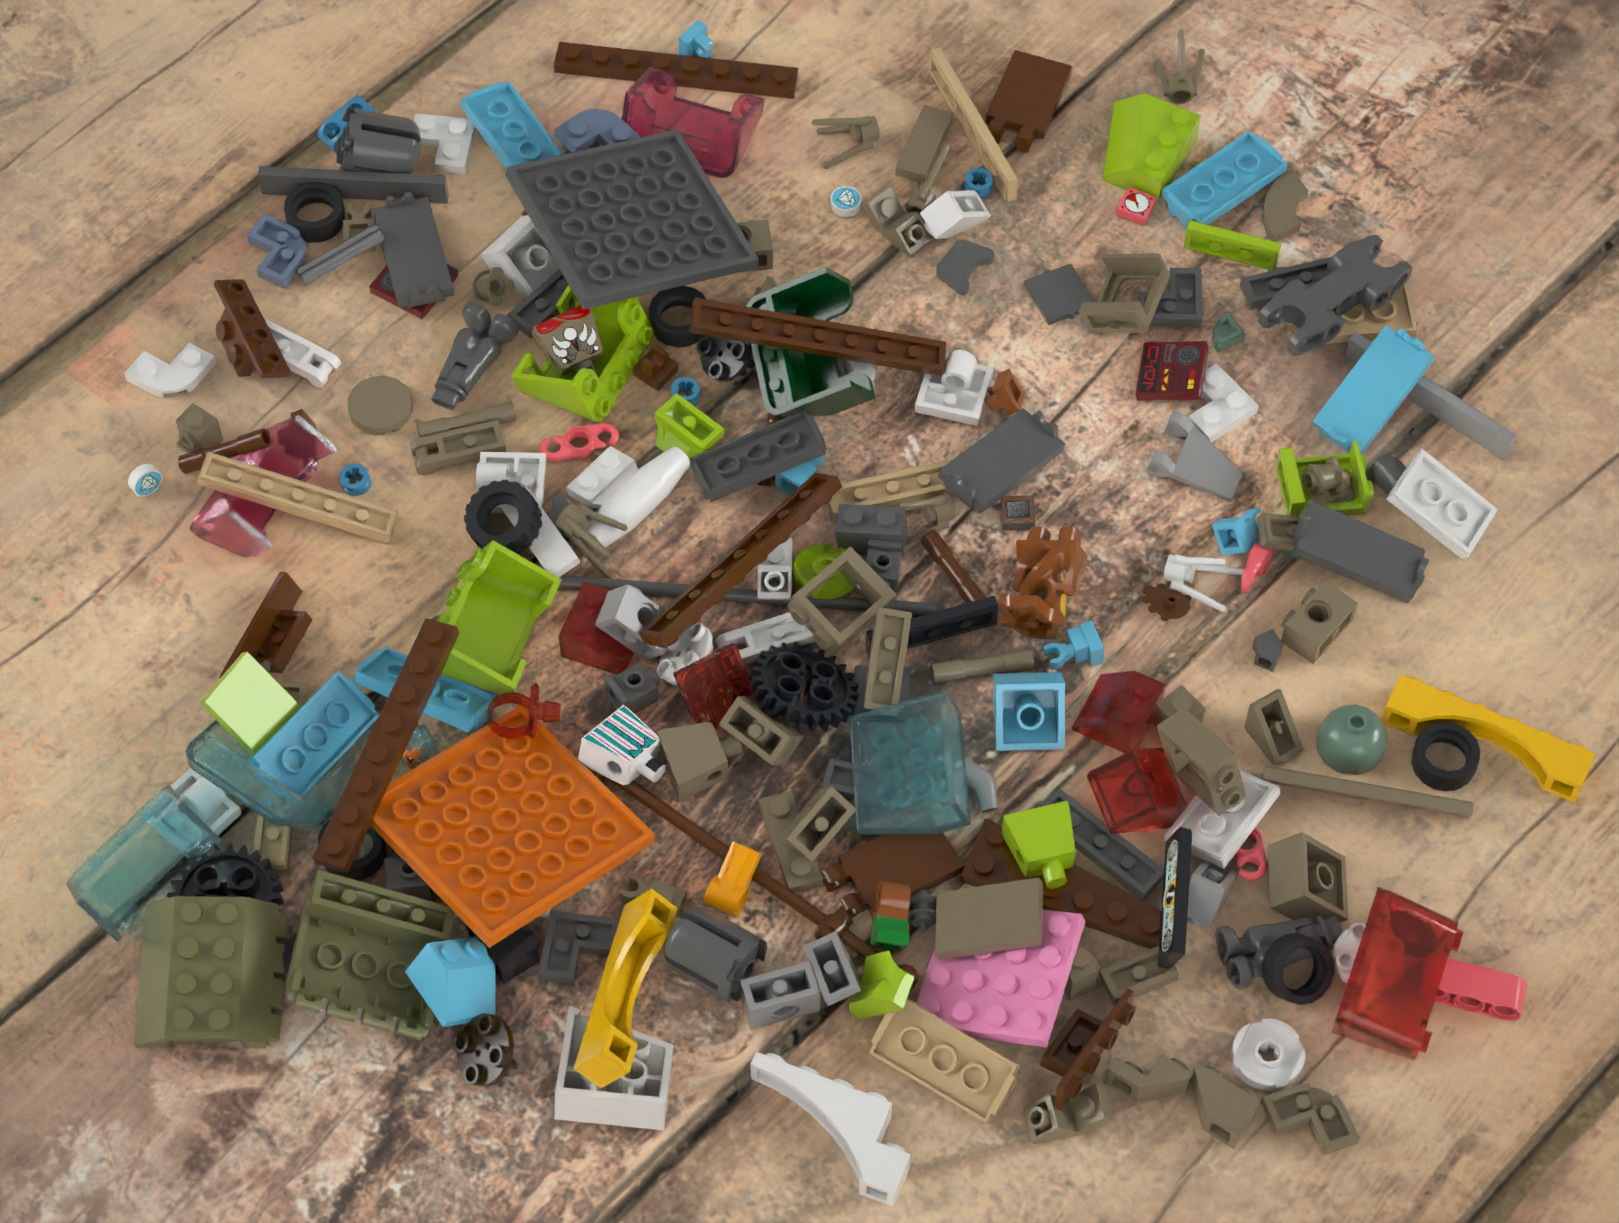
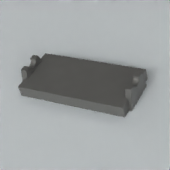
(413, 251)
(758, 455)
(1002, 460)
(1359, 552)

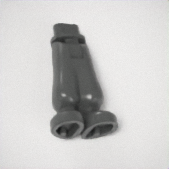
(471, 354)
(1259, 938)

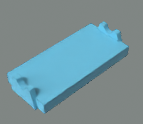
(508, 125)
(1224, 180)
(1373, 389)
(449, 702)
(316, 734)

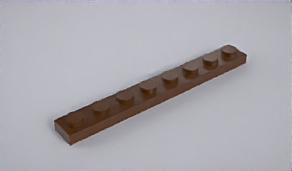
(687, 70)
(817, 337)
(740, 560)
(385, 746)

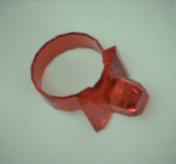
(547, 711)

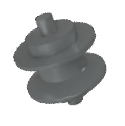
(922, 911)

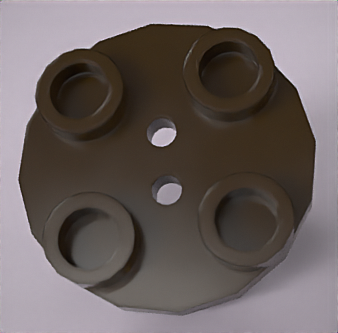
(485, 1050)

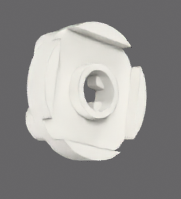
(1262, 1074)

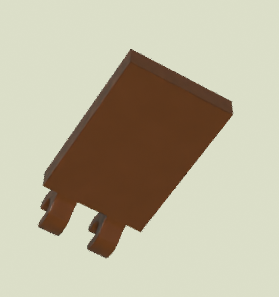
(1027, 97)
(897, 858)

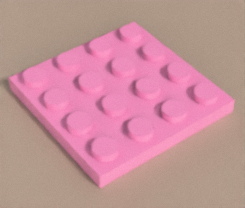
(1006, 992)

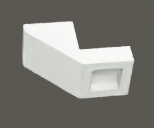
(776, 574)

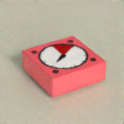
(1136, 206)

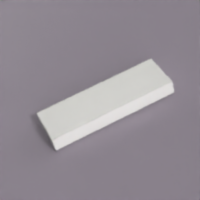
(549, 546)

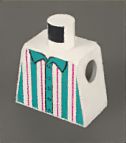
(622, 749)

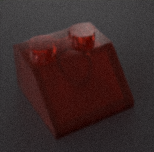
(587, 643)
(1120, 709)
(1137, 792)

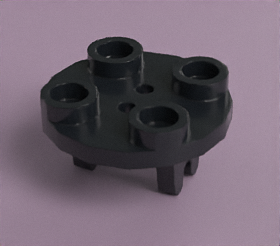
(728, 365)

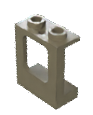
(1126, 317)

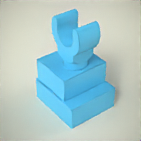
(793, 478)
(1237, 533)
(1082, 645)

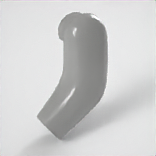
(983, 784)

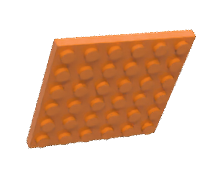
(507, 826)

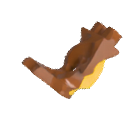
(1042, 568)

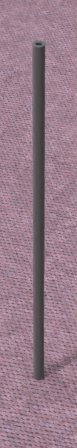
(742, 595)

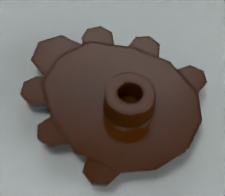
(1166, 602)

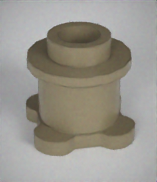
(499, 286)
(1324, 477)

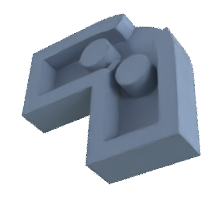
(591, 127)
(285, 248)

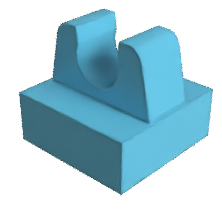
(695, 41)

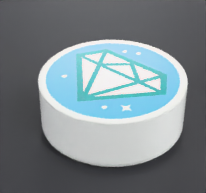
(846, 201)
(145, 480)

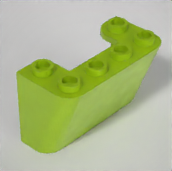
(624, 339)
(495, 612)

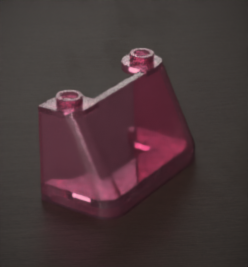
(712, 134)

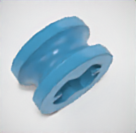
(979, 175)
(687, 384)
(360, 487)

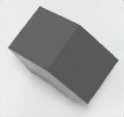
(1267, 649)

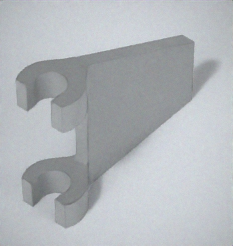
(1198, 463)

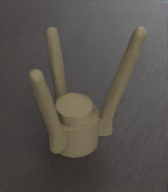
(1181, 86)
(861, 130)
(921, 199)
(935, 510)
(574, 526)

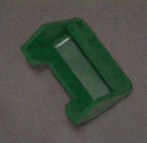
(801, 380)

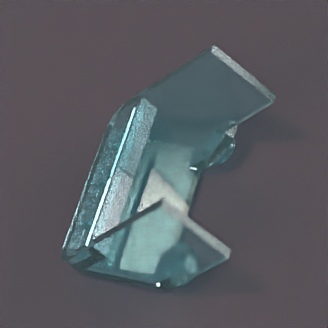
(227, 765)
(138, 858)

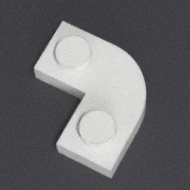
(163, 378)

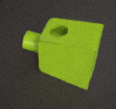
(1042, 841)

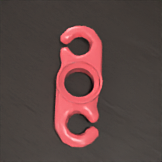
(588, 432)
(1257, 564)
(1254, 855)

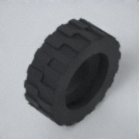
(494, 495)

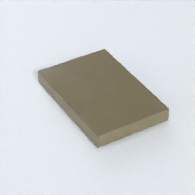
(989, 918)

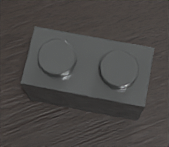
(864, 522)

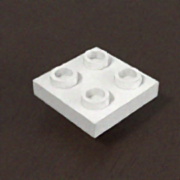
(958, 391)
(524, 468)
(207, 801)

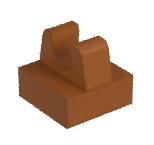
(1005, 393)

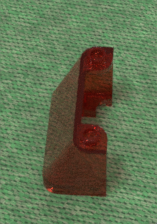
(1396, 975)

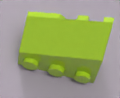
(1148, 143)

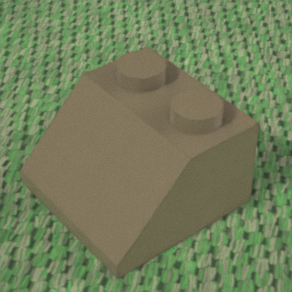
(1307, 879)

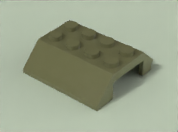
(356, 952)
(210, 972)

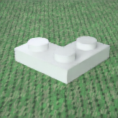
(452, 138)
(1226, 405)

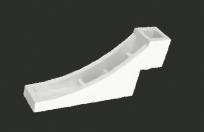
(850, 1116)

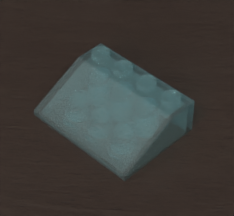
(910, 767)

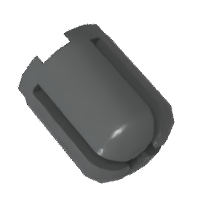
(378, 143)
(712, 951)

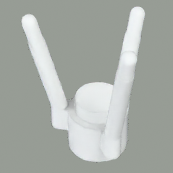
(1182, 569)

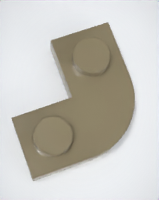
(1311, 1105)

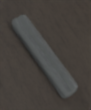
(341, 254)

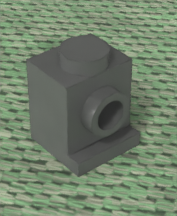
(885, 560)
(633, 688)

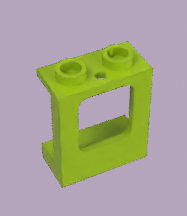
(1297, 497)

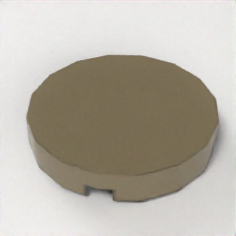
(380, 405)

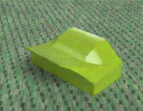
(685, 427)
(882, 987)

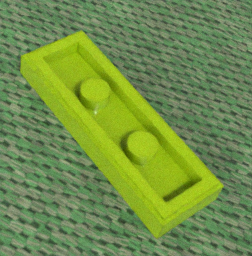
(1232, 245)

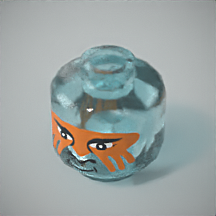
(418, 749)

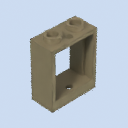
(863, 579)
(1202, 761)

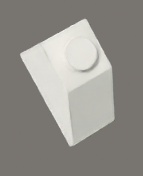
(954, 213)

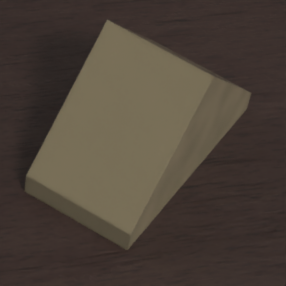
(1273, 727)

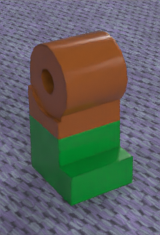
(890, 916)

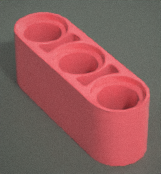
(1482, 990)

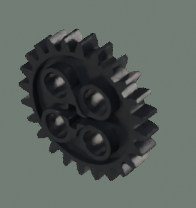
(780, 679)
(230, 870)

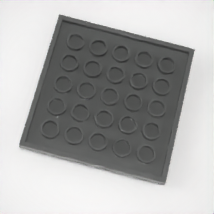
(631, 218)

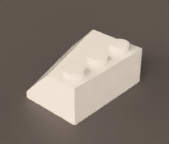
(630, 1101)

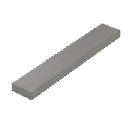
(1449, 408)

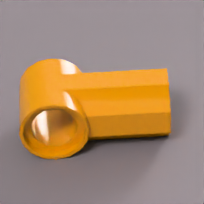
(729, 888)

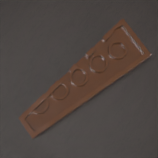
(1099, 902)

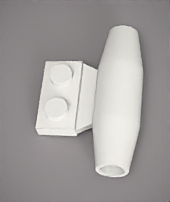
(624, 490)

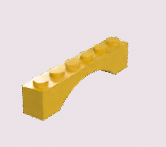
(1552, 761)
(608, 1038)

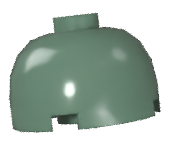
(1352, 739)

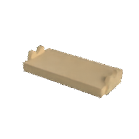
(1395, 314)
(945, 1060)

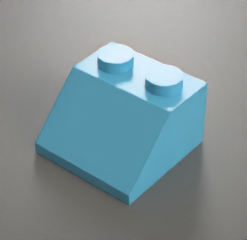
(1029, 711)
(455, 979)

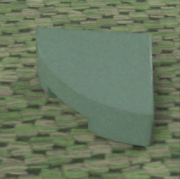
(1227, 333)

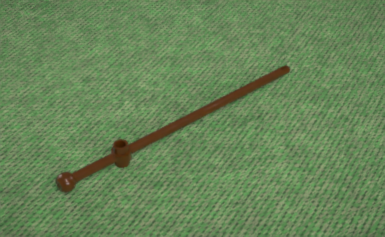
(838, 922)

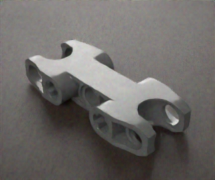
(1319, 307)

